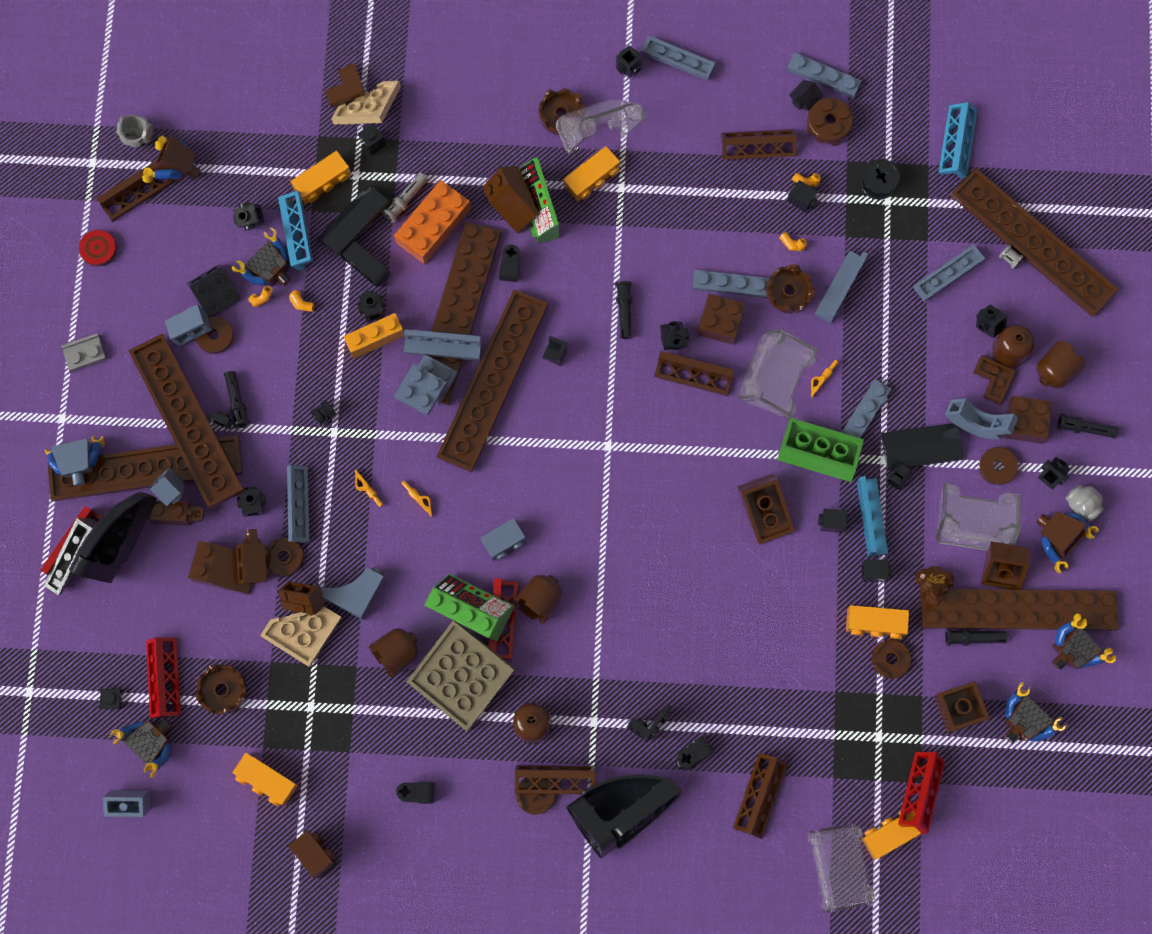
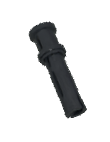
(624, 300)
(239, 408)
(1078, 422)
(966, 637)

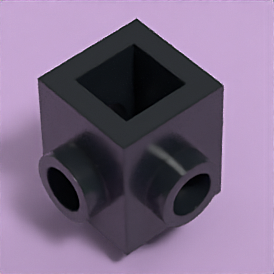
(629, 62)
(248, 216)
(371, 305)
(991, 321)
(673, 335)
(1054, 472)
(251, 508)

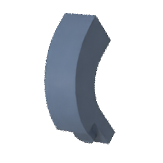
(979, 423)

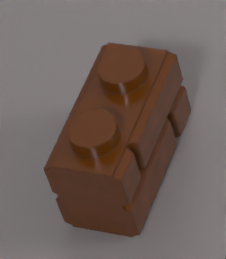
(301, 598)

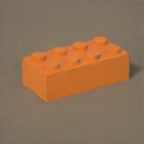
(432, 222)

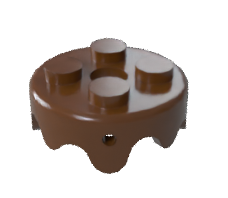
(555, 101)
(830, 132)
(792, 277)
(209, 682)

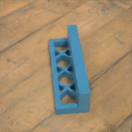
(963, 139)
(292, 229)
(872, 516)

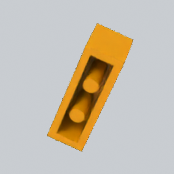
(591, 174)
(321, 177)
(374, 336)
(877, 621)
(264, 780)
(888, 836)

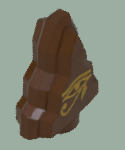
(934, 583)

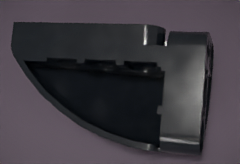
(112, 539)
(621, 809)

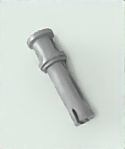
(400, 203)

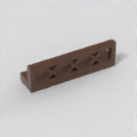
(759, 137)
(127, 188)
(695, 366)
(550, 772)
(764, 796)

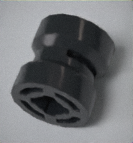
(321, 414)
(899, 476)

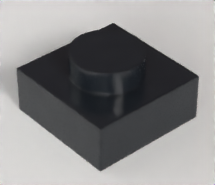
(221, 419)
(110, 698)

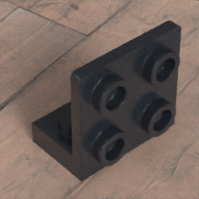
(214, 290)
(639, 726)

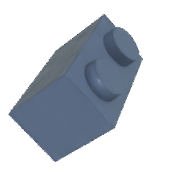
(188, 325)
(168, 487)
(503, 539)
(126, 803)

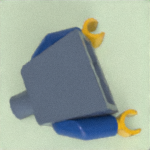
(75, 458)

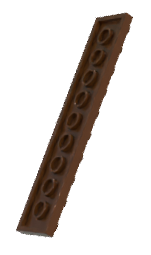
(1034, 242)
(465, 287)
(492, 381)
(186, 421)
(134, 470)
(1020, 609)

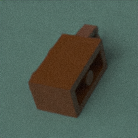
(175, 514)
(251, 559)

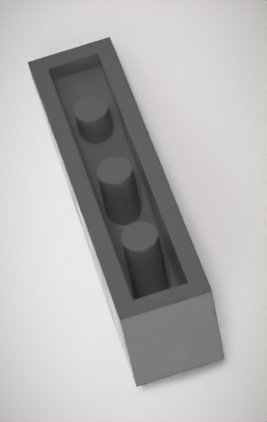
(60, 574)

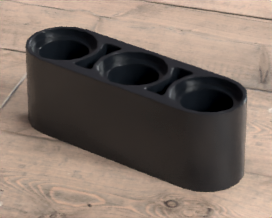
(365, 264)

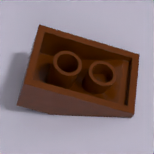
(511, 197)
(766, 508)
(216, 567)

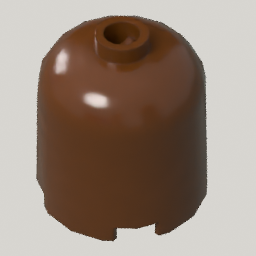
(1009, 349)
(1059, 365)
(539, 597)
(395, 650)
(536, 731)

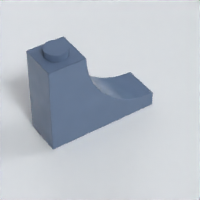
(357, 596)

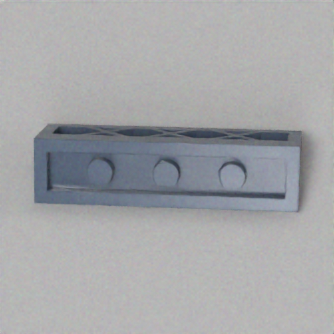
(840, 286)
(442, 345)

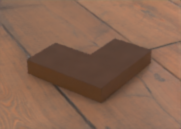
(349, 89)
(998, 375)

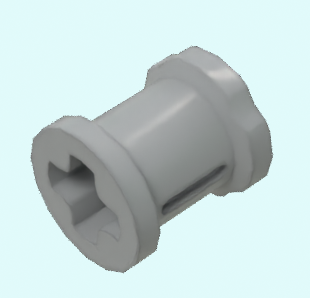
(1011, 256)

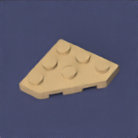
(370, 107)
(302, 634)

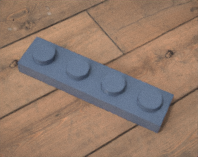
(678, 58)
(823, 75)
(948, 273)
(729, 283)
(866, 409)
(298, 504)

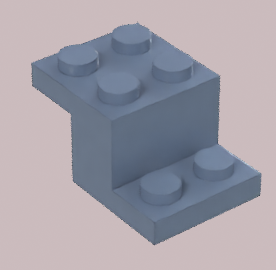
(425, 385)

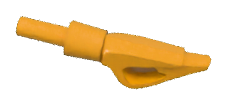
(825, 375)
(366, 487)
(416, 496)

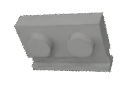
(84, 352)

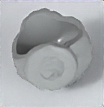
(134, 130)
(1085, 502)

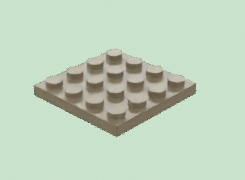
(461, 675)

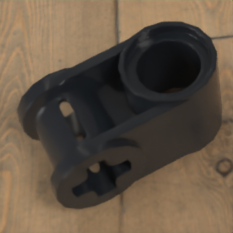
(510, 266)
(697, 751)
(420, 792)

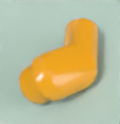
(812, 181)
(793, 245)
(263, 298)
(298, 303)

